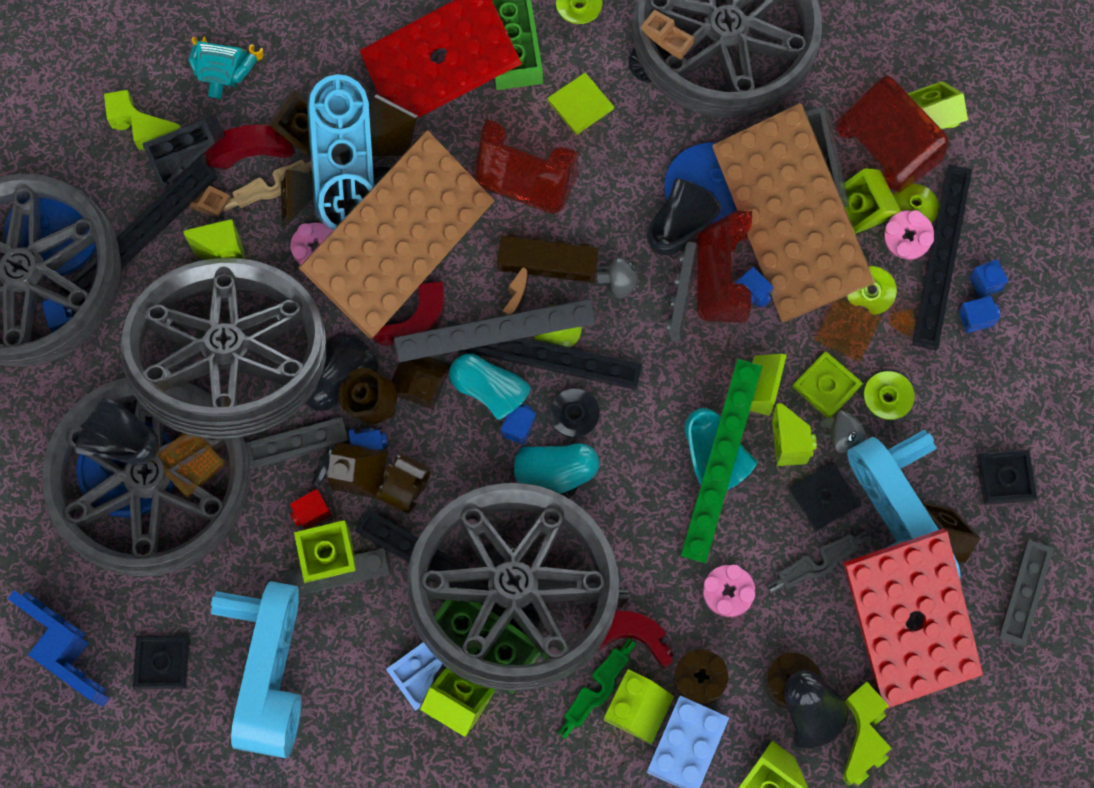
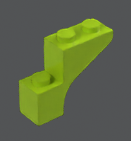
(122, 115)
(868, 745)

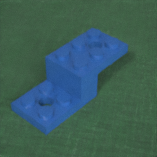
(60, 647)

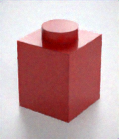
(309, 510)

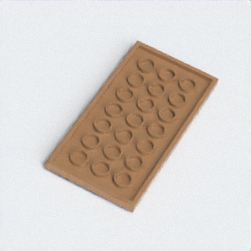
(797, 213)
(397, 234)

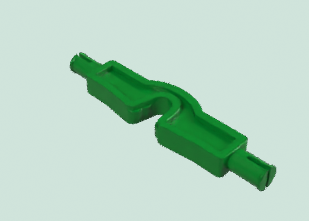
(587, 699)

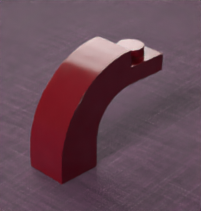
(247, 142)
(427, 317)
(642, 628)

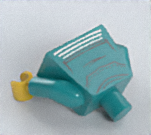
(221, 64)

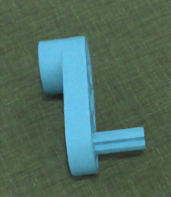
(346, 106)
(888, 488)
(264, 715)

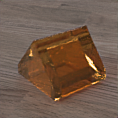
(903, 321)

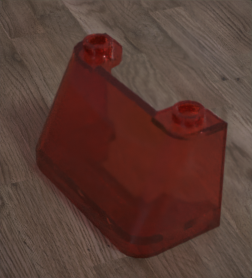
(895, 133)
(522, 175)
(716, 296)

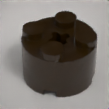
(368, 396)
(403, 483)
(713, 669)
(780, 670)

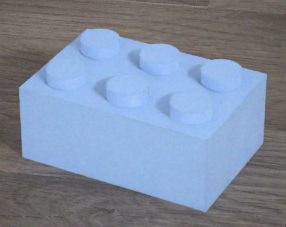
(687, 744)

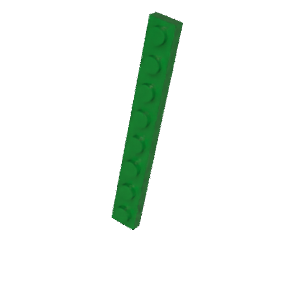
(721, 461)

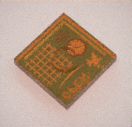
(848, 329)
(197, 470)

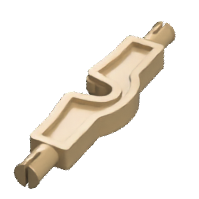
(259, 190)

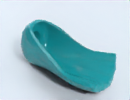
(489, 384)
(700, 434)
(556, 466)

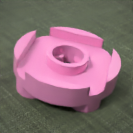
(910, 221)
(306, 235)
(743, 595)

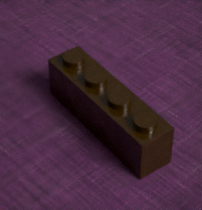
(548, 259)

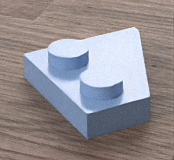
(415, 674)

